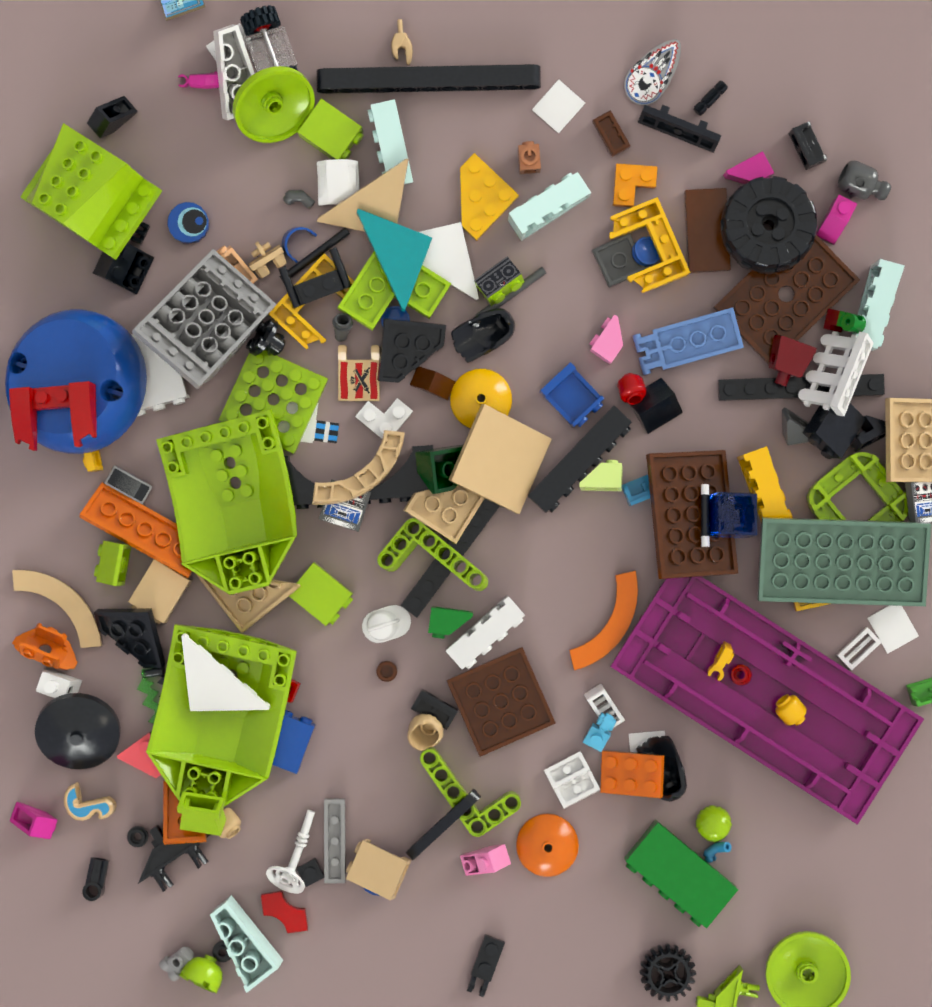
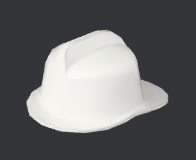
(386, 623)

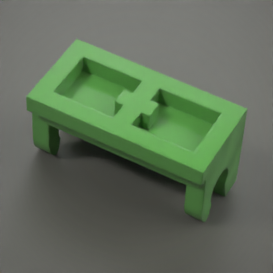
(920, 692)

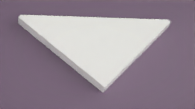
(450, 258)
(213, 685)

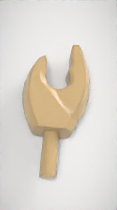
(401, 41)

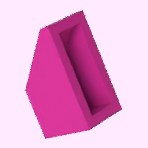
(750, 169)
(836, 219)
(33, 821)

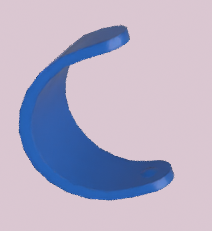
(285, 239)

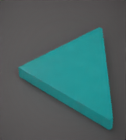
(398, 252)

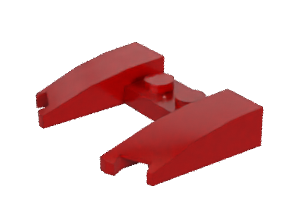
(77, 396)

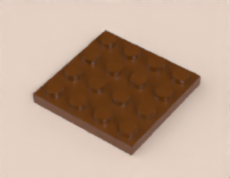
(501, 701)

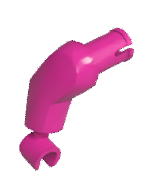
(201, 81)

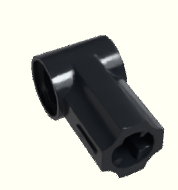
(96, 876)

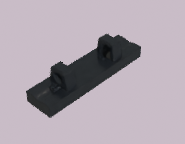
(679, 128)

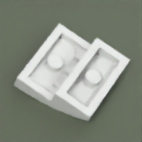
(572, 780)

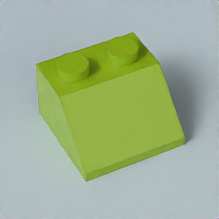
(113, 563)

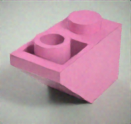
(609, 342)
(485, 860)

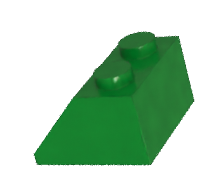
(446, 620)

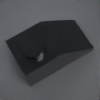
(111, 116)

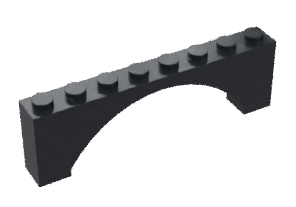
(400, 485)

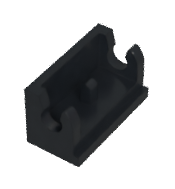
(807, 145)
(429, 704)

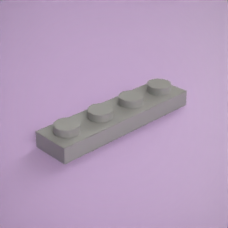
(334, 840)

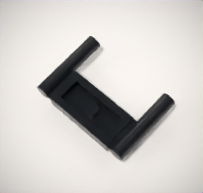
(318, 286)

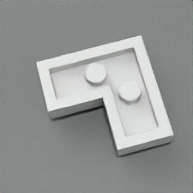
(379, 421)

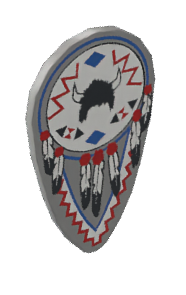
(653, 73)

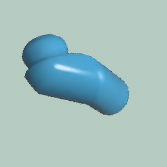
(717, 847)

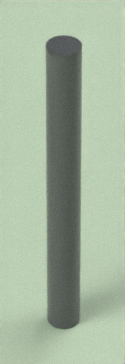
(527, 282)

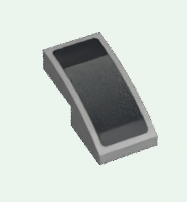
(128, 484)

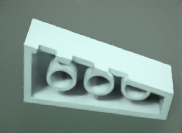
(389, 136)
(548, 205)
(879, 298)
(245, 943)

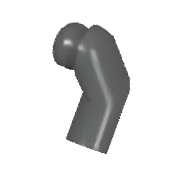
(298, 195)

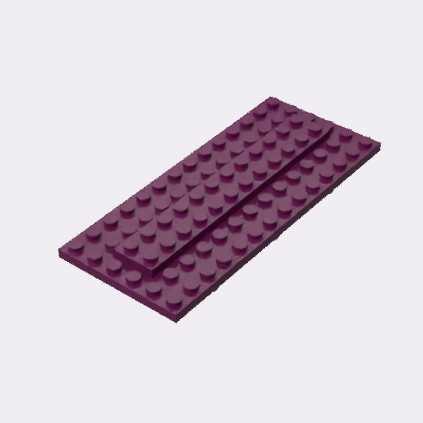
(849, 727)

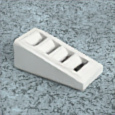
(595, 697)

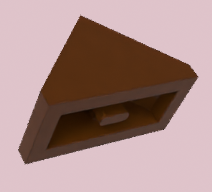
(432, 382)

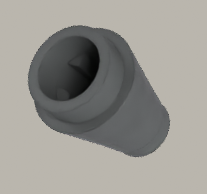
(342, 325)

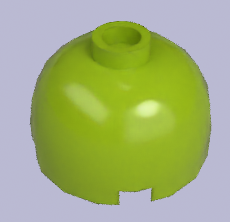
(203, 973)

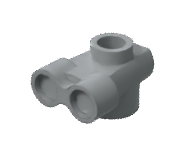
(174, 963)

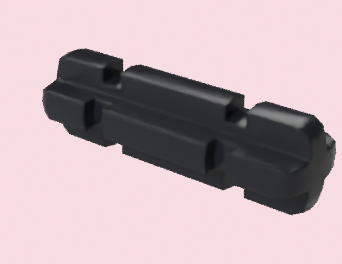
(710, 98)

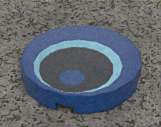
(188, 223)

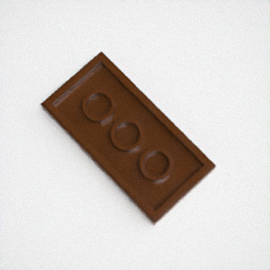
(703, 230)

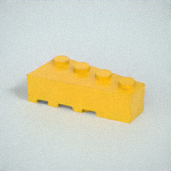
(763, 481)

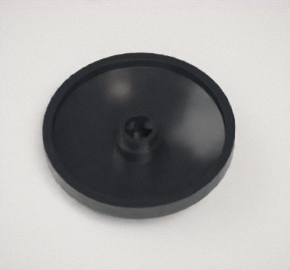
(77, 731)

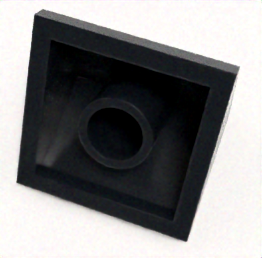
(657, 406)

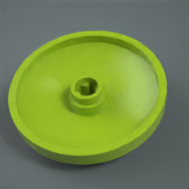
(273, 104)
(807, 971)

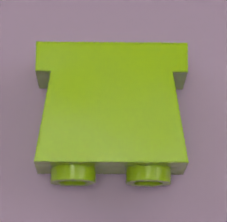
(202, 813)

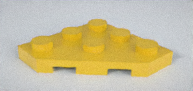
(482, 196)

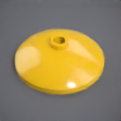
(476, 383)

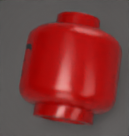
(631, 388)

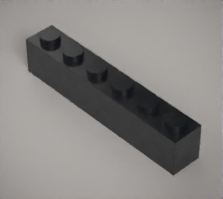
(579, 459)

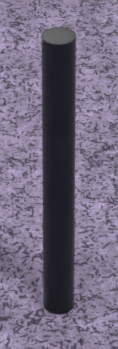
(317, 252)

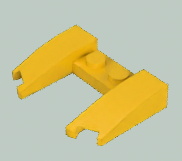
(672, 260)
(288, 316)

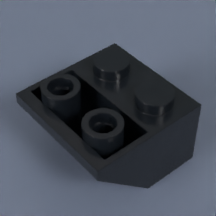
(127, 270)

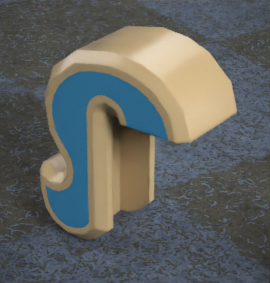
(84, 810)

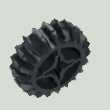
(665, 979)

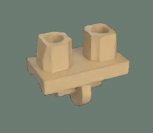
(275, 254)

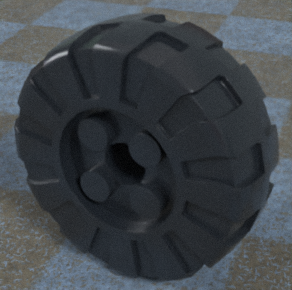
(772, 203)

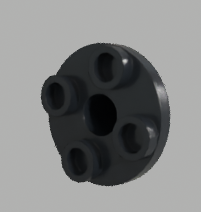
(266, 339)

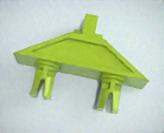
(728, 991)

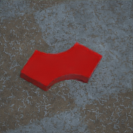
(293, 918)

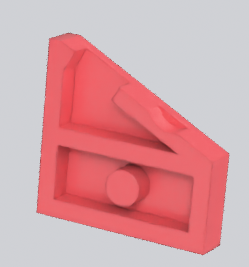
(138, 758)

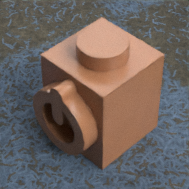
(529, 158)

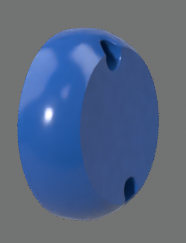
(80, 348)

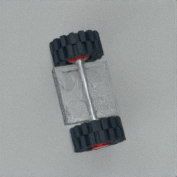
(266, 40)

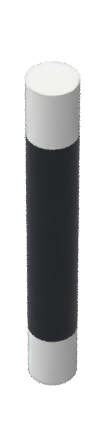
(705, 520)

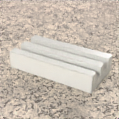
(861, 657)

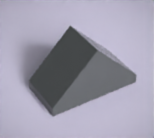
(793, 427)

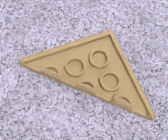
(379, 198)
(251, 605)

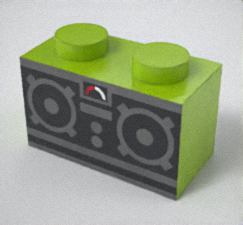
(499, 281)

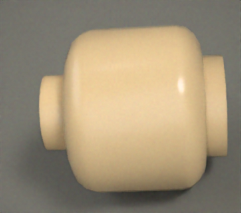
(232, 824)

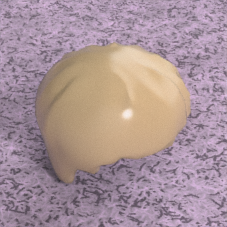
(424, 732)

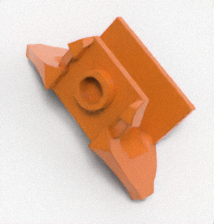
(61, 652)

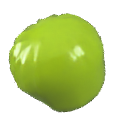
(713, 823)

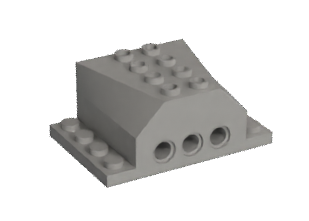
(204, 319)

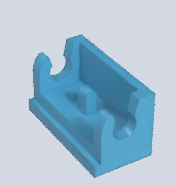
(637, 490)

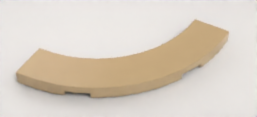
(365, 479)
(66, 598)

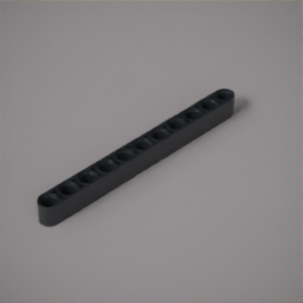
(428, 78)

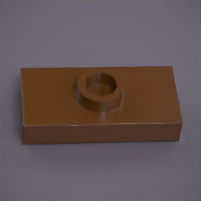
(611, 133)

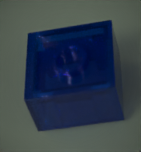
(733, 515)

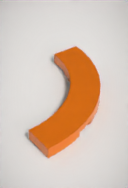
(615, 627)

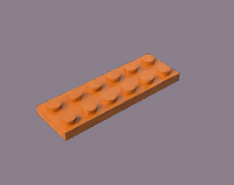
(135, 526)

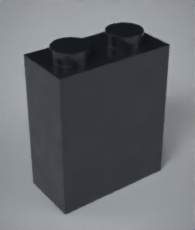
(832, 432)

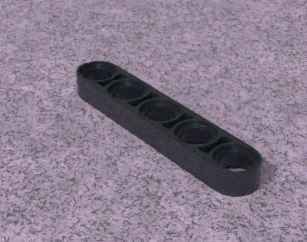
(443, 824)

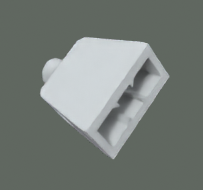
(56, 683)

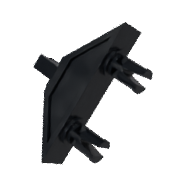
(164, 854)

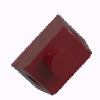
(789, 358)

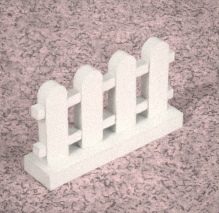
(847, 376)

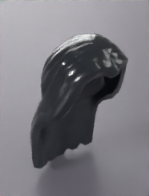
(483, 333)
(674, 774)

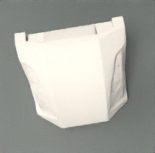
(337, 180)

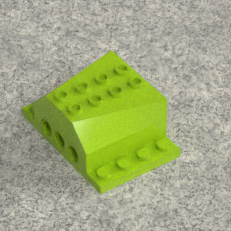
(91, 192)

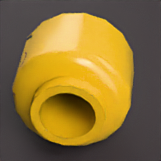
(790, 710)

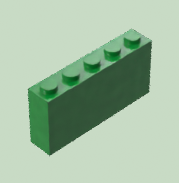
(680, 874)

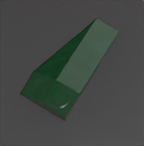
(436, 467)

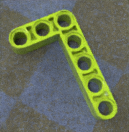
(435, 550)
(474, 814)

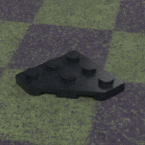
(407, 346)
(134, 634)

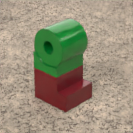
(839, 320)

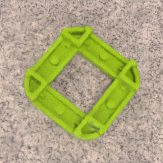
(842, 474)

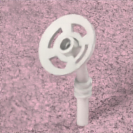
(288, 873)

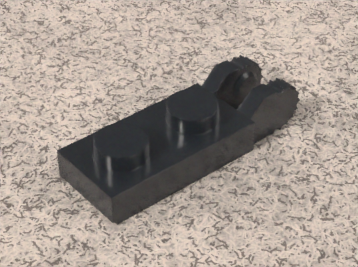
(486, 963)

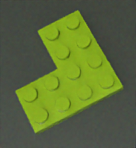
(372, 294)

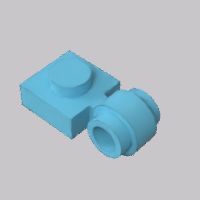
(598, 735)

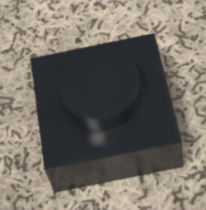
(310, 872)

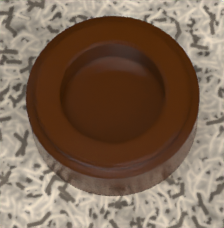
(386, 671)

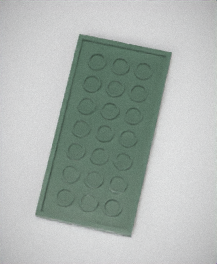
(844, 561)

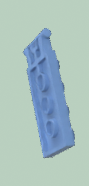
(689, 341)

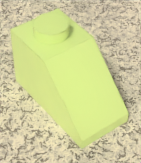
(604, 477)

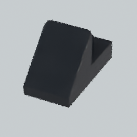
(873, 430)

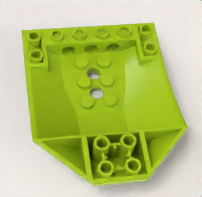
(224, 531)
(221, 750)

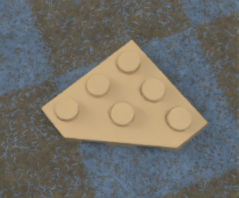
(446, 511)

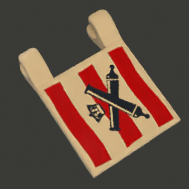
(358, 377)

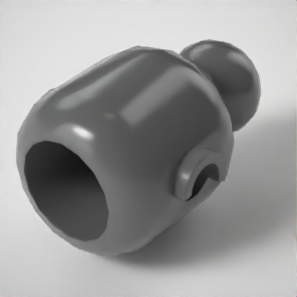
(862, 181)

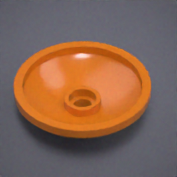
(546, 830)

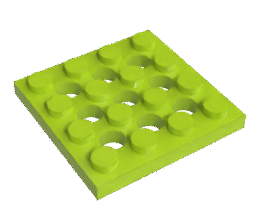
(296, 375)

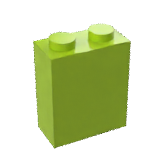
(330, 131)
(321, 594)

